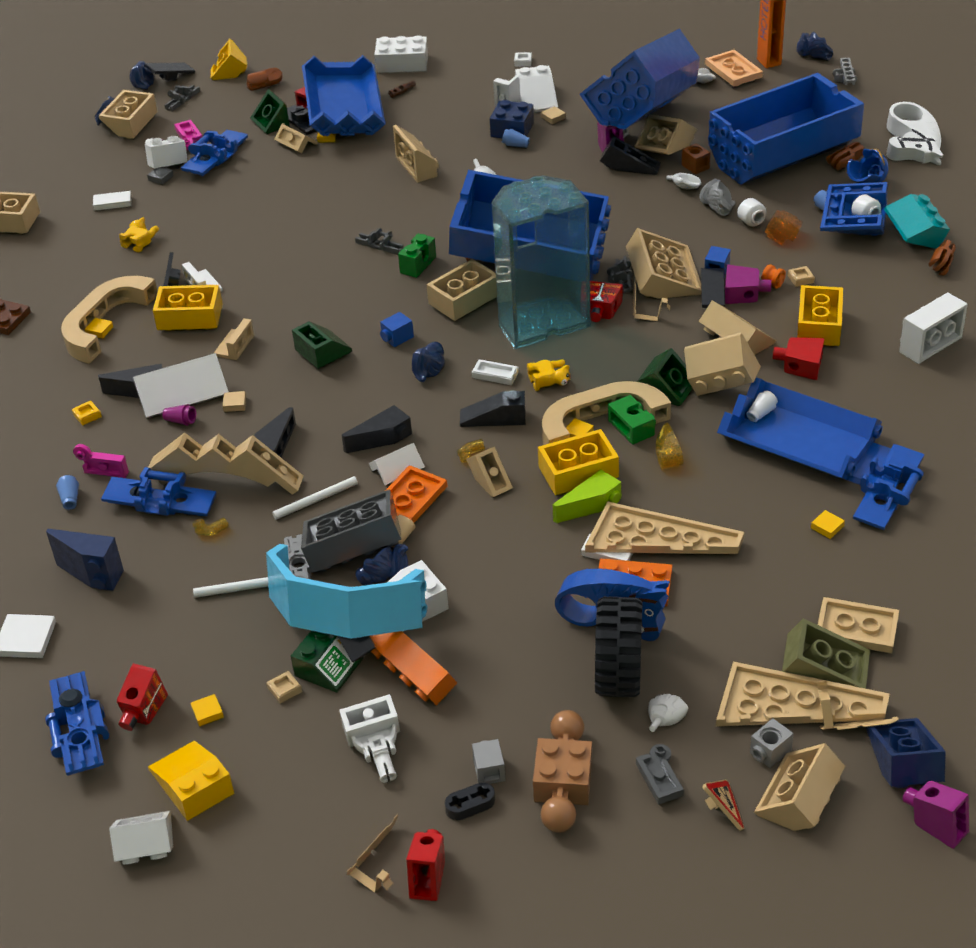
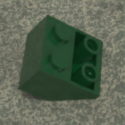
(318, 344)

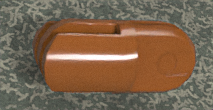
(264, 78)
(841, 157)
(943, 257)

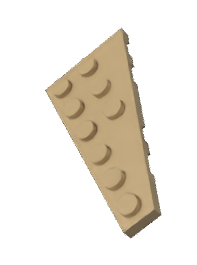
(645, 531)
(760, 694)

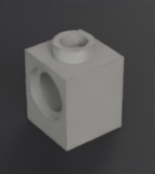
(771, 743)
(488, 761)

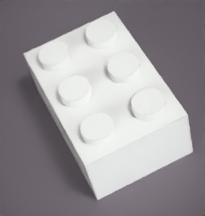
(401, 54)
(933, 327)

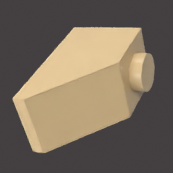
(489, 472)

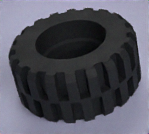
(618, 646)

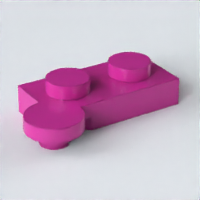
(188, 132)
(101, 463)

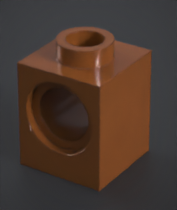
(696, 158)

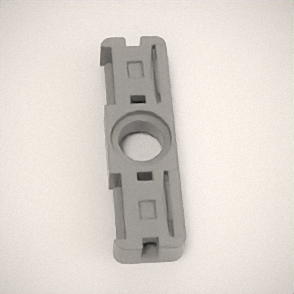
(296, 556)

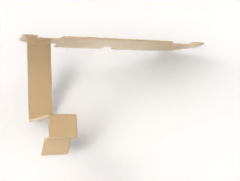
(646, 317)
(828, 718)
(383, 875)

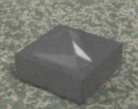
(160, 175)

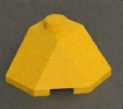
(230, 62)

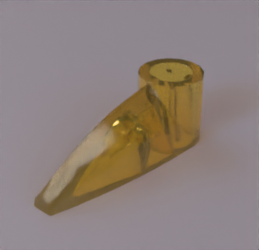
(668, 448)

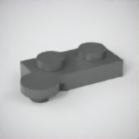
(659, 774)

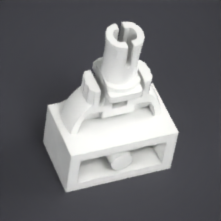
(165, 152)
(371, 729)

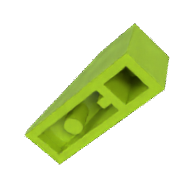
(588, 497)

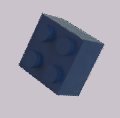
(513, 116)

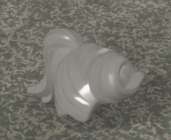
(717, 197)

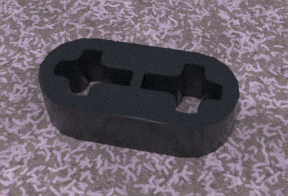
(469, 801)

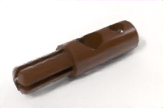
(404, 87)

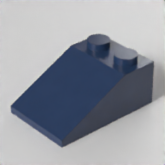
(87, 557)
(907, 753)

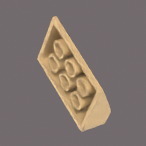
(662, 266)

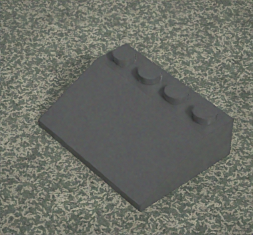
(350, 532)

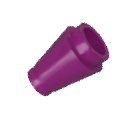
(180, 414)

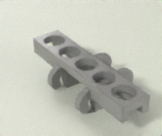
(842, 74)

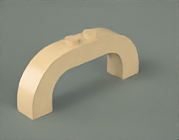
(103, 298)
(595, 403)

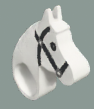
(915, 138)

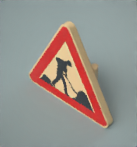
(722, 797)

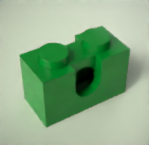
(411, 259)
(631, 419)

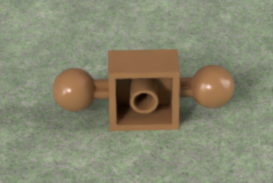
(562, 771)

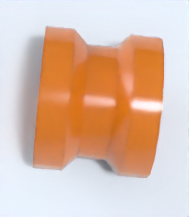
(776, 276)

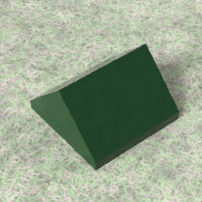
(270, 113)

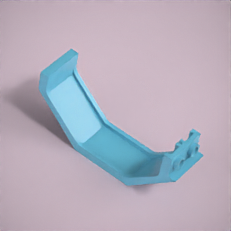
(344, 609)

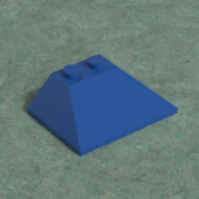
(838, 212)

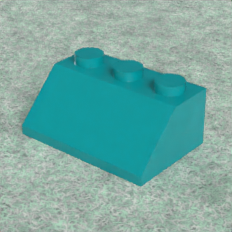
(918, 220)

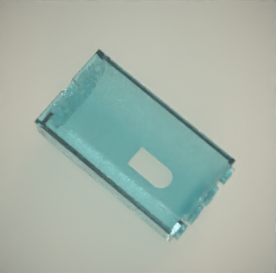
(544, 282)

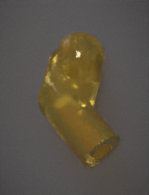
(470, 447)
(209, 529)

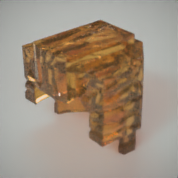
(783, 227)

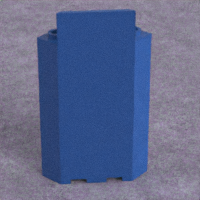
(343, 97)
(808, 432)

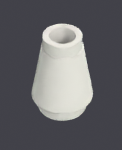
(762, 406)

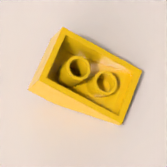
(193, 779)

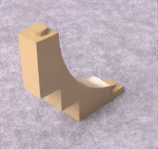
(248, 460)

